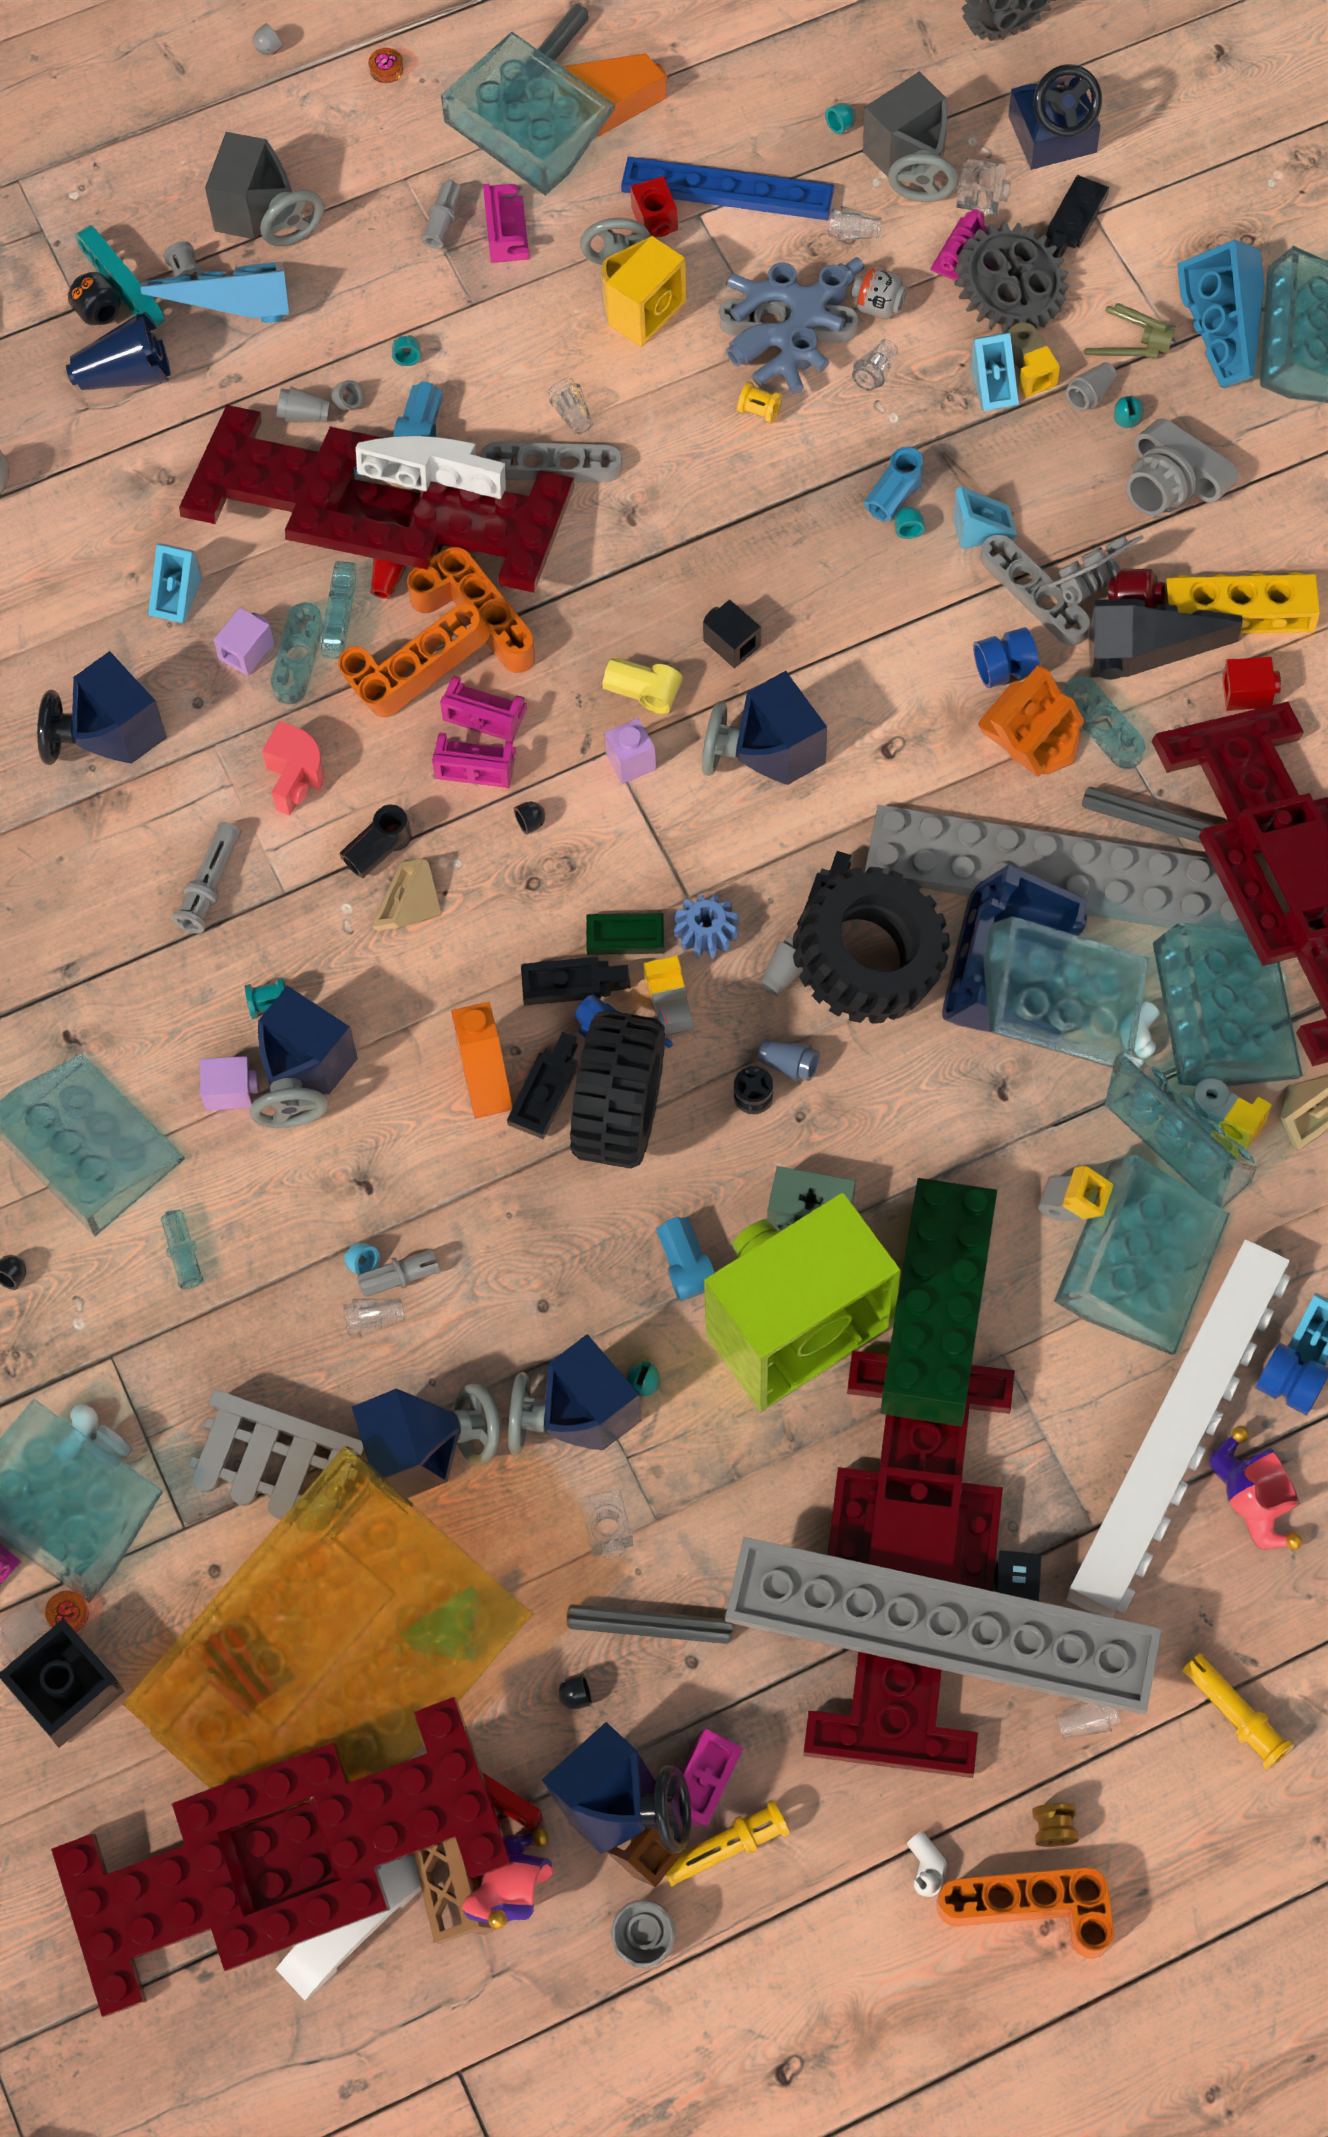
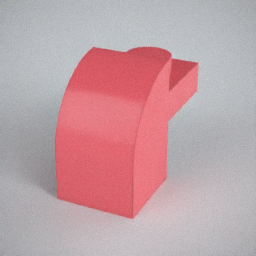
(297, 760)

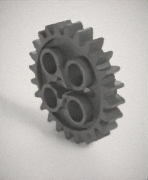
(999, 17)
(1011, 277)

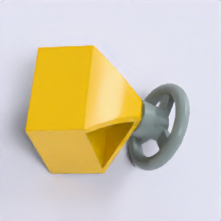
(639, 278)

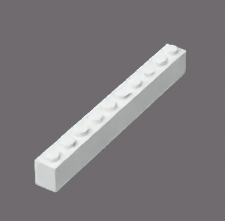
(1177, 1431)

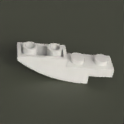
(420, 459)

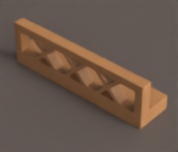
(457, 1881)

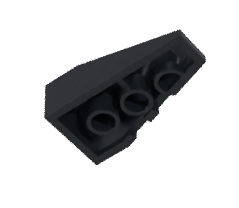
(1135, 639)

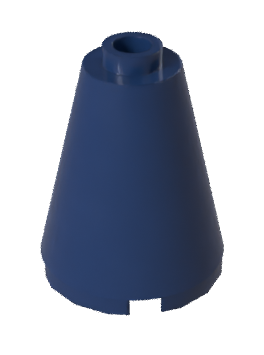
(121, 358)

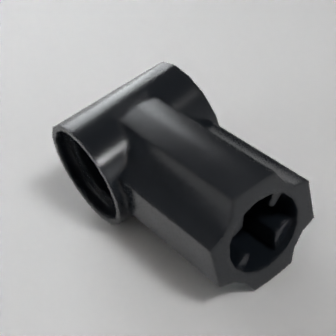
(376, 844)

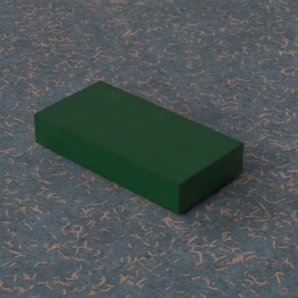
(625, 933)

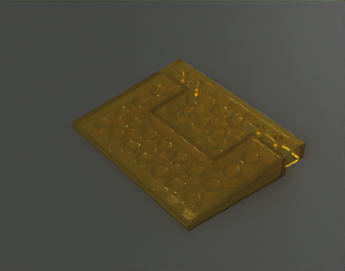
(329, 1637)

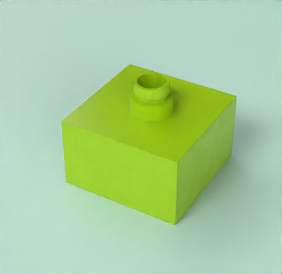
(799, 1299)

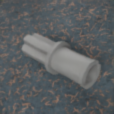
(442, 215)
(397, 1273)

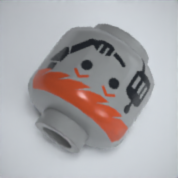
(879, 293)

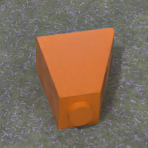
(627, 81)
(481, 1059)

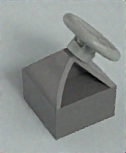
(908, 138)
(253, 190)

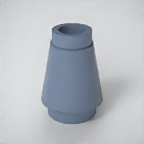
(791, 1059)

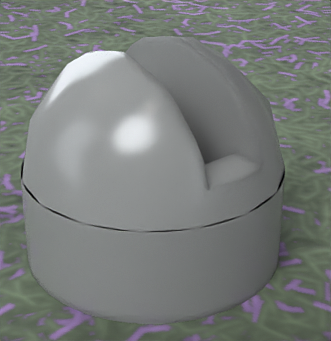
(266, 40)
(351, 399)

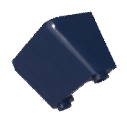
(996, 898)

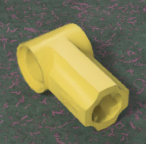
(651, 686)

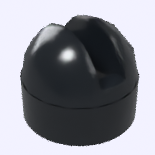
(529, 816)
(12, 1271)
(575, 1692)

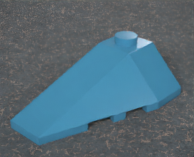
(249, 292)
(1226, 302)

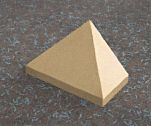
(409, 897)
(1306, 1111)

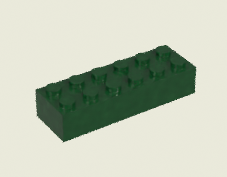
(939, 1302)

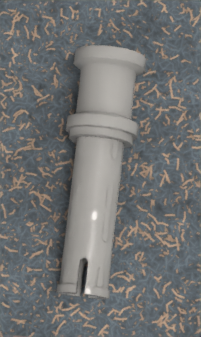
(202, 890)

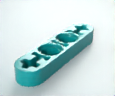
(114, 269)

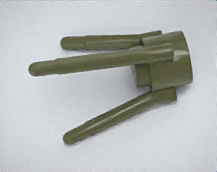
(1156, 334)

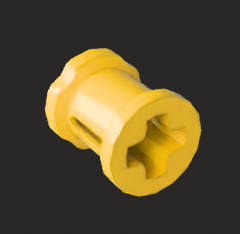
(771, 400)

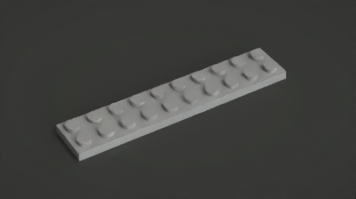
(1113, 877)
(944, 1625)

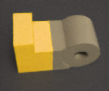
(1034, 360)

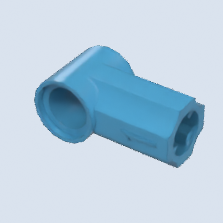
(420, 412)
(896, 485)
(685, 1259)

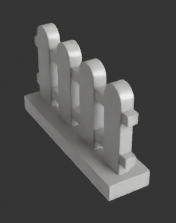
(260, 1448)

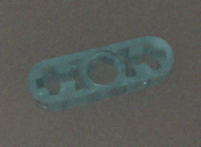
(338, 609)
(302, 667)
(1106, 739)

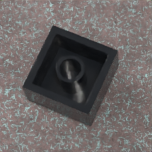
(61, 1683)

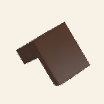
(646, 1857)

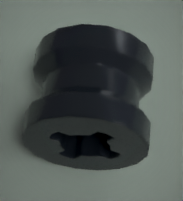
(752, 1081)

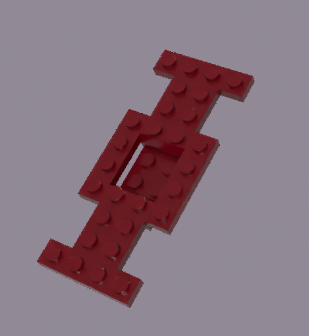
(368, 517)
(1270, 819)
(922, 1523)
(287, 1872)

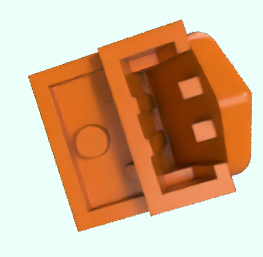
(1035, 723)

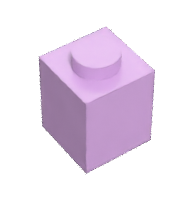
(244, 641)
(630, 750)
(227, 1083)

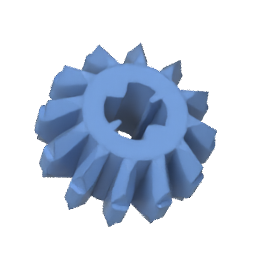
(691, 929)

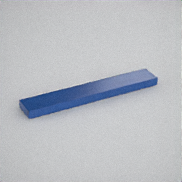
(734, 188)

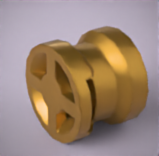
(1055, 1825)

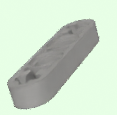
(783, 311)
(552, 455)
(1031, 592)

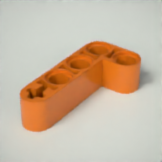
(462, 585)
(417, 654)
(1024, 1906)

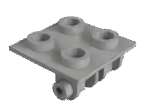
(1095, 572)

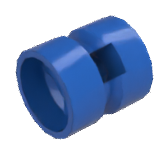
(1002, 658)
(1292, 1378)

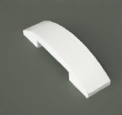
(316, 1961)

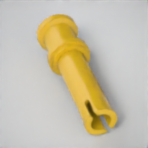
(1250, 1725)
(747, 1842)

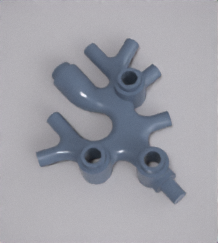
(794, 335)

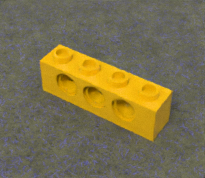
(1259, 613)

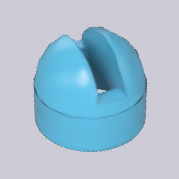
(358, 1249)

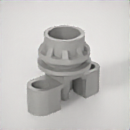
(1175, 469)

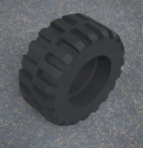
(902, 914)
(617, 1089)

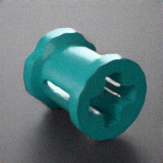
(262, 997)

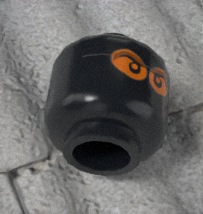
(94, 298)

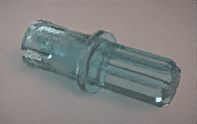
(181, 1249)

